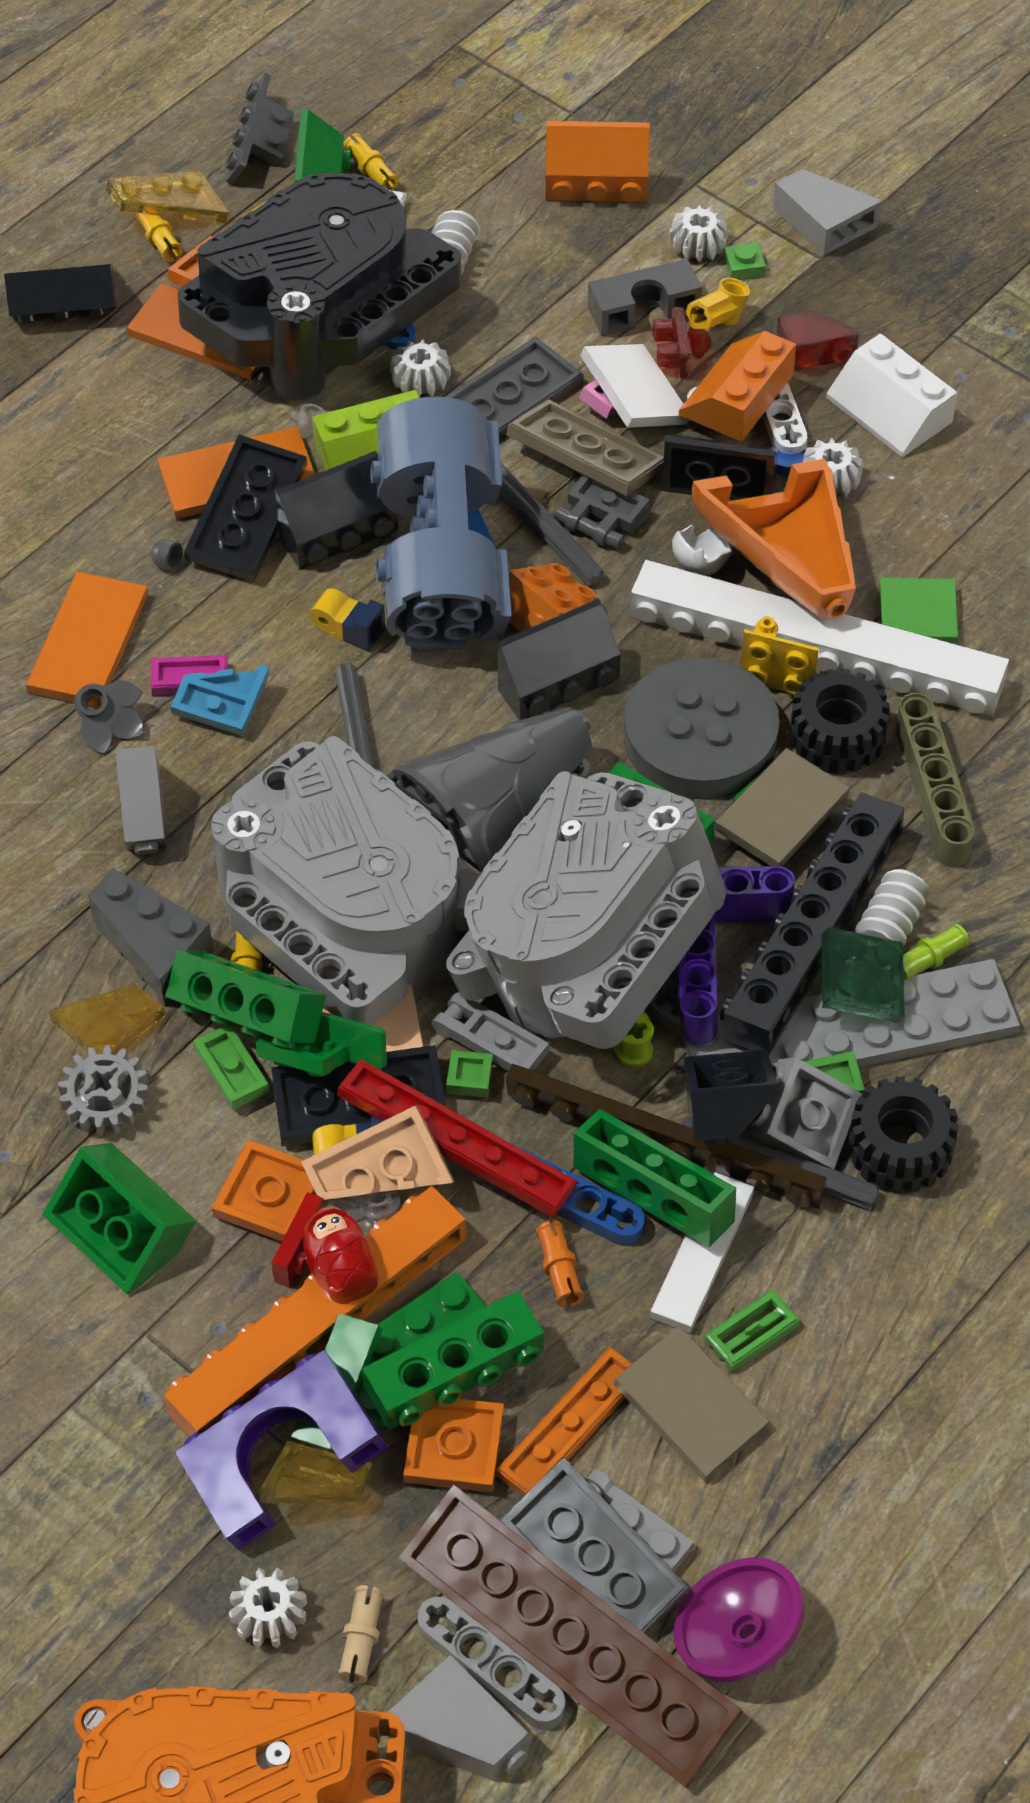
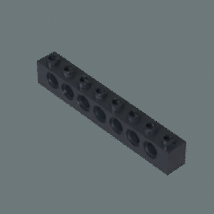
(828, 898)

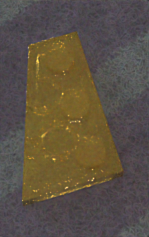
(176, 192)

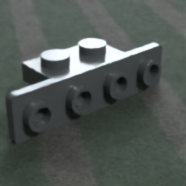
(262, 130)

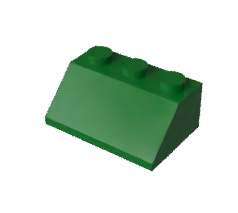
(319, 148)
(118, 1216)

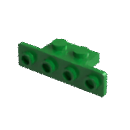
(335, 1044)

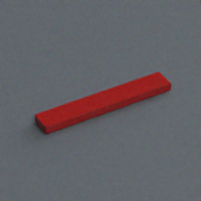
(462, 1139)

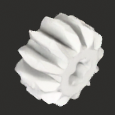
(699, 233)
(420, 368)
(842, 460)
(285, 1601)

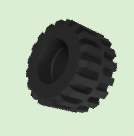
(842, 697)
(907, 1106)

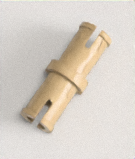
(360, 1634)

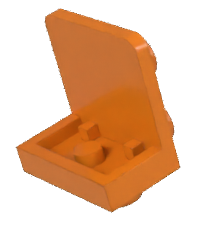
(543, 594)

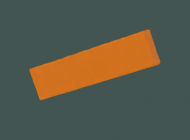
(566, 1425)

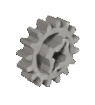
(105, 1105)

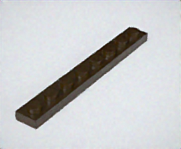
(729, 1159)

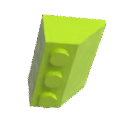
(352, 430)

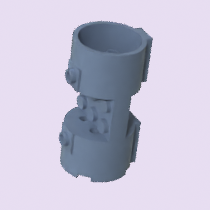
(441, 577)

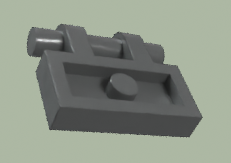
(605, 503)

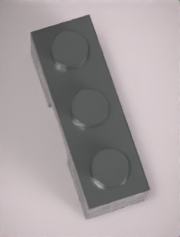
(665, 286)

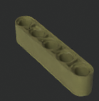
(935, 780)

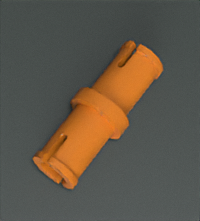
(559, 1264)

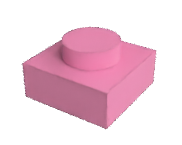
(597, 400)

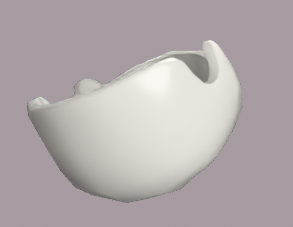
(700, 552)

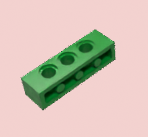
(245, 997)
(654, 1177)
(465, 1340)

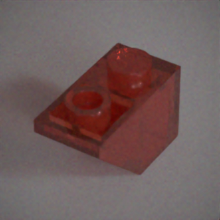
(817, 339)

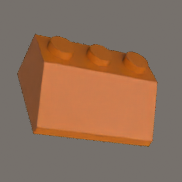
(597, 161)
(742, 385)

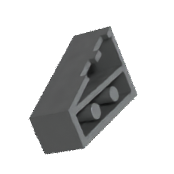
(146, 928)

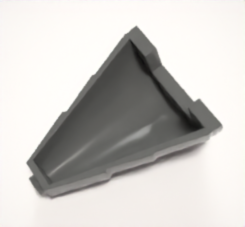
(495, 778)

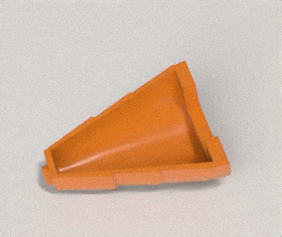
(788, 535)

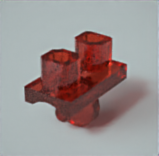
(683, 345)

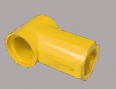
(720, 306)

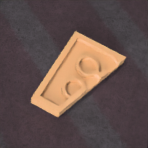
(380, 1159)

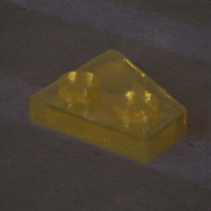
(109, 1018)
(312, 1476)

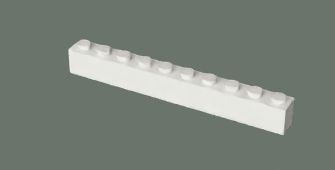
(881, 652)

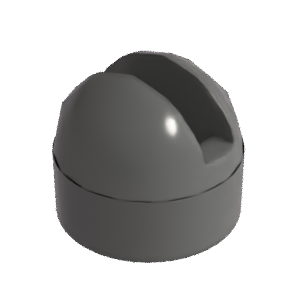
(167, 554)

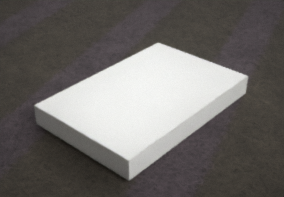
(634, 385)

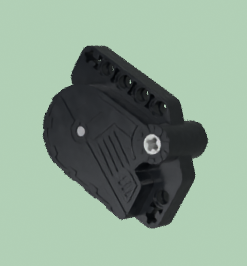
(315, 281)

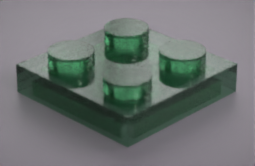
(862, 975)

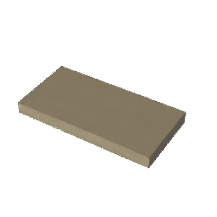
(586, 447)

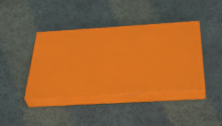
(160, 326)
(193, 474)
(87, 637)

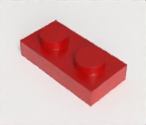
(290, 1255)

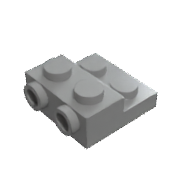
(807, 1113)

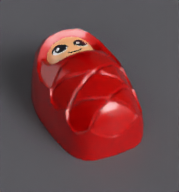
(339, 1255)

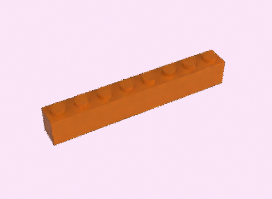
(302, 1323)

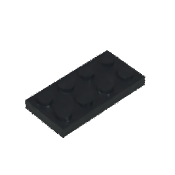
(243, 508)
(312, 1101)

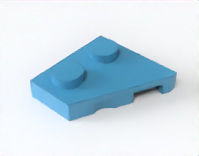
(221, 698)

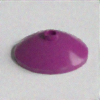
(739, 1619)

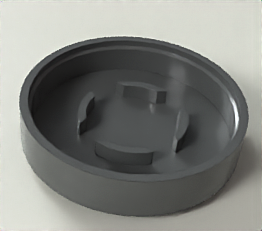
(701, 727)

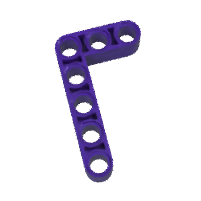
(750, 896)

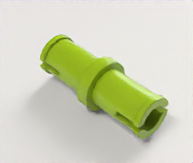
(932, 951)

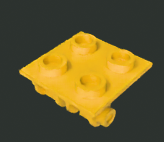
(775, 660)

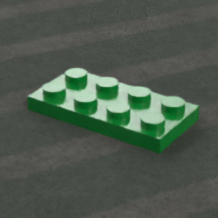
(426, 1314)

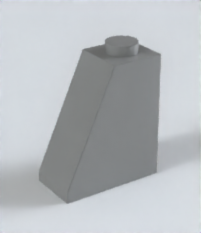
(825, 210)
(141, 799)
(461, 1723)

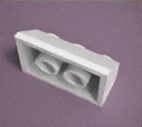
(893, 396)

